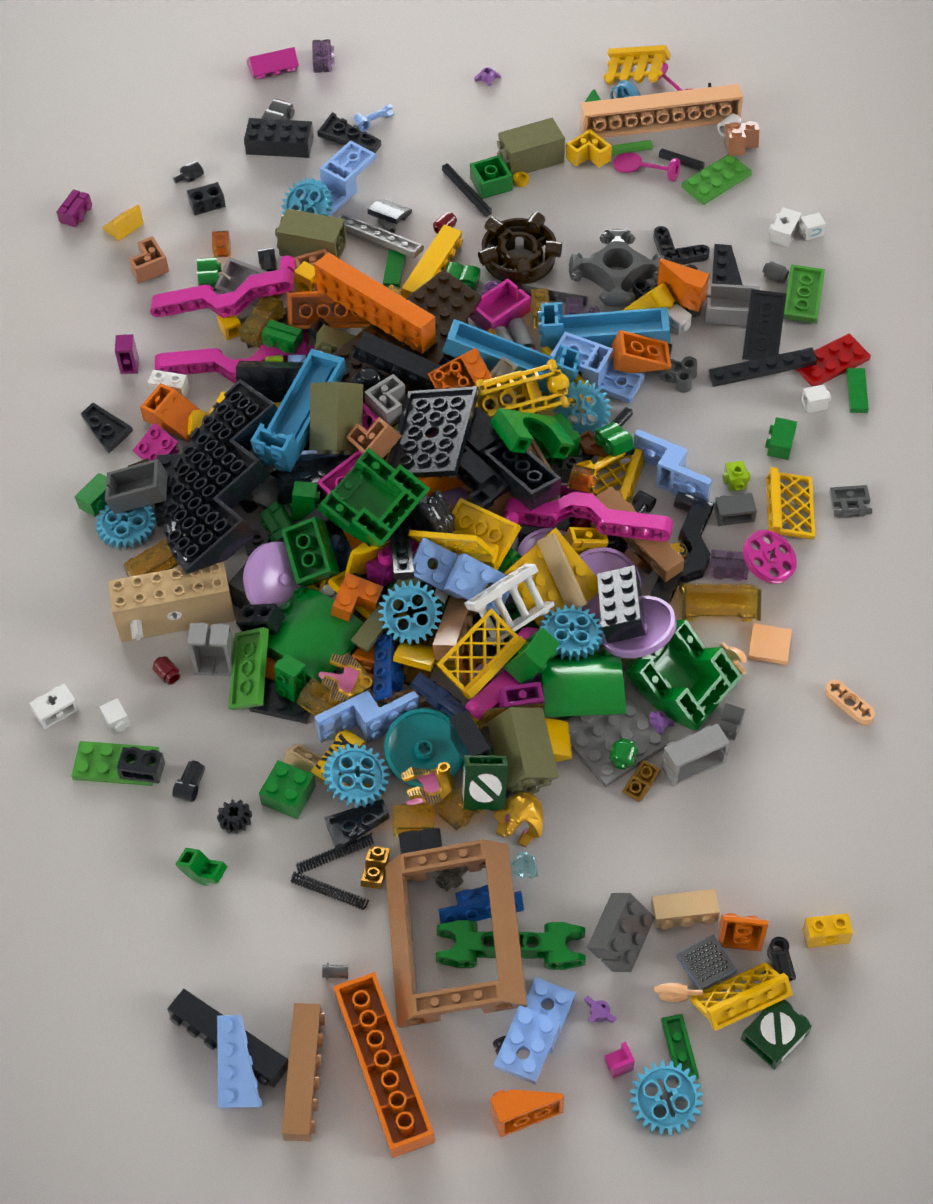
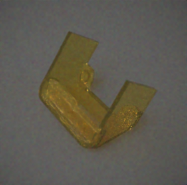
(719, 600)

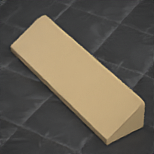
(561, 571)
(304, 759)

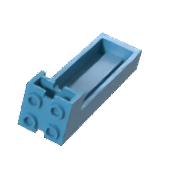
(601, 326)
(491, 348)
(290, 426)

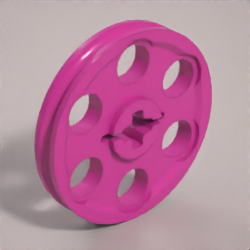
(762, 555)

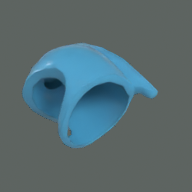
(625, 89)

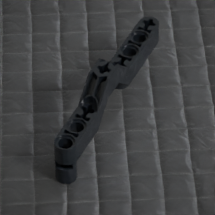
(690, 535)

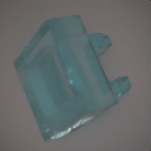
(527, 865)

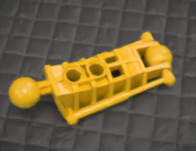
(556, 383)

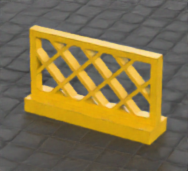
(628, 481)
(774, 502)
(461, 544)
(493, 666)
(738, 1005)

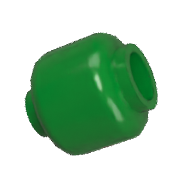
(623, 753)

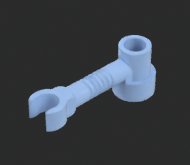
(363, 121)

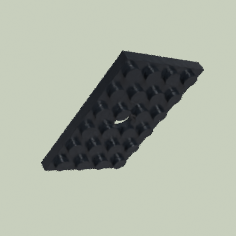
(425, 410)

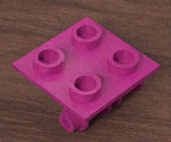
(155, 443)

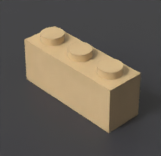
(685, 908)

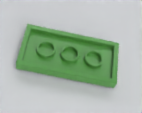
(716, 179)
(803, 293)
(248, 669)
(99, 762)

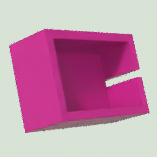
(501, 306)

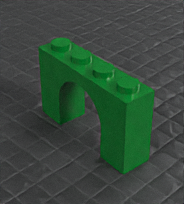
(517, 427)

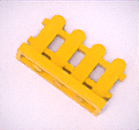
(637, 56)

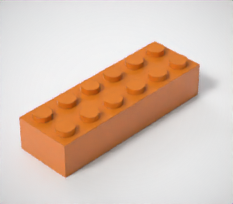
(308, 306)

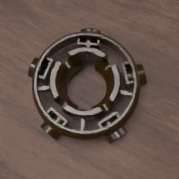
(502, 263)

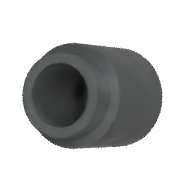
(775, 272)

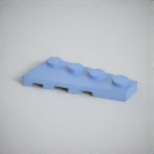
(235, 1074)

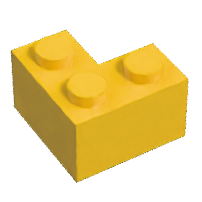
(588, 147)

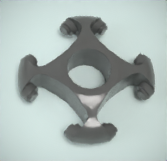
(615, 254)

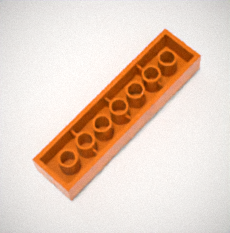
(375, 303)
(384, 1065)

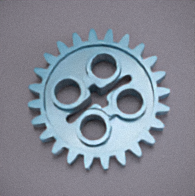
(307, 203)
(597, 409)
(126, 527)
(405, 594)
(574, 631)
(355, 775)
(647, 1104)

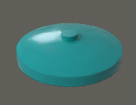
(420, 741)

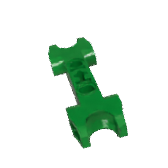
(550, 945)

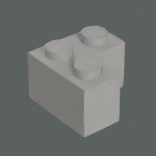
(385, 399)

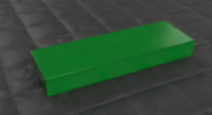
(394, 268)
(857, 390)
(679, 1043)

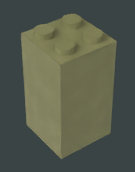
(532, 146)
(309, 232)
(333, 414)
(525, 742)

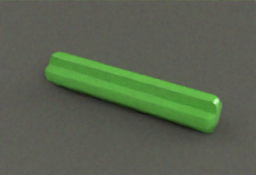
(631, 147)

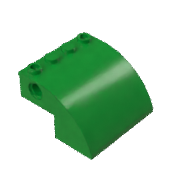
(373, 499)
(312, 633)
(685, 677)
(583, 686)

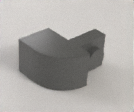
(731, 720)

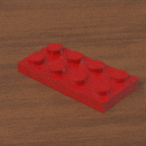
(834, 360)

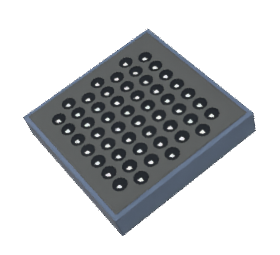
(706, 963)

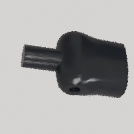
(189, 172)

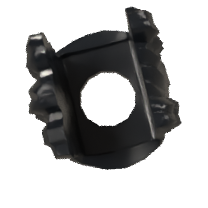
(433, 514)

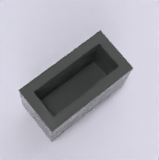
(735, 509)

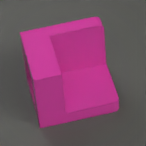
(620, 1061)

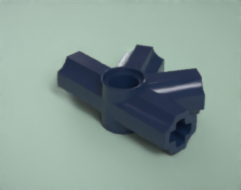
(437, 695)

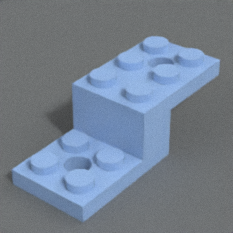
(341, 172)
(598, 368)
(671, 465)
(454, 574)
(364, 713)
(534, 1030)

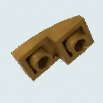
(641, 781)
(374, 868)

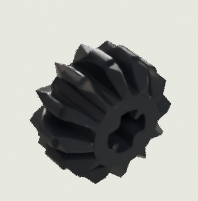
(227, 819)

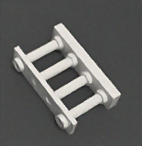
(510, 584)

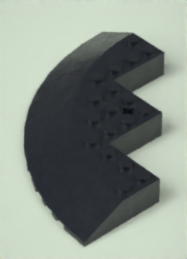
(214, 479)

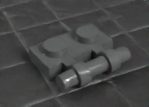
(848, 496)

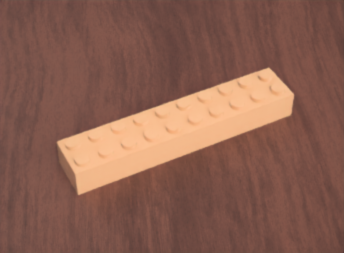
(661, 111)

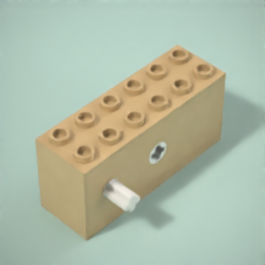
(170, 601)

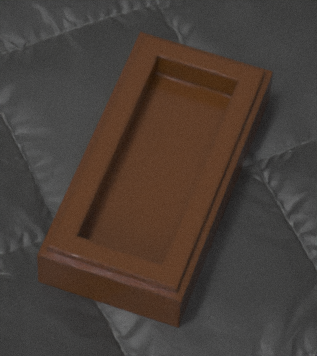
(638, 561)

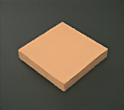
(770, 644)

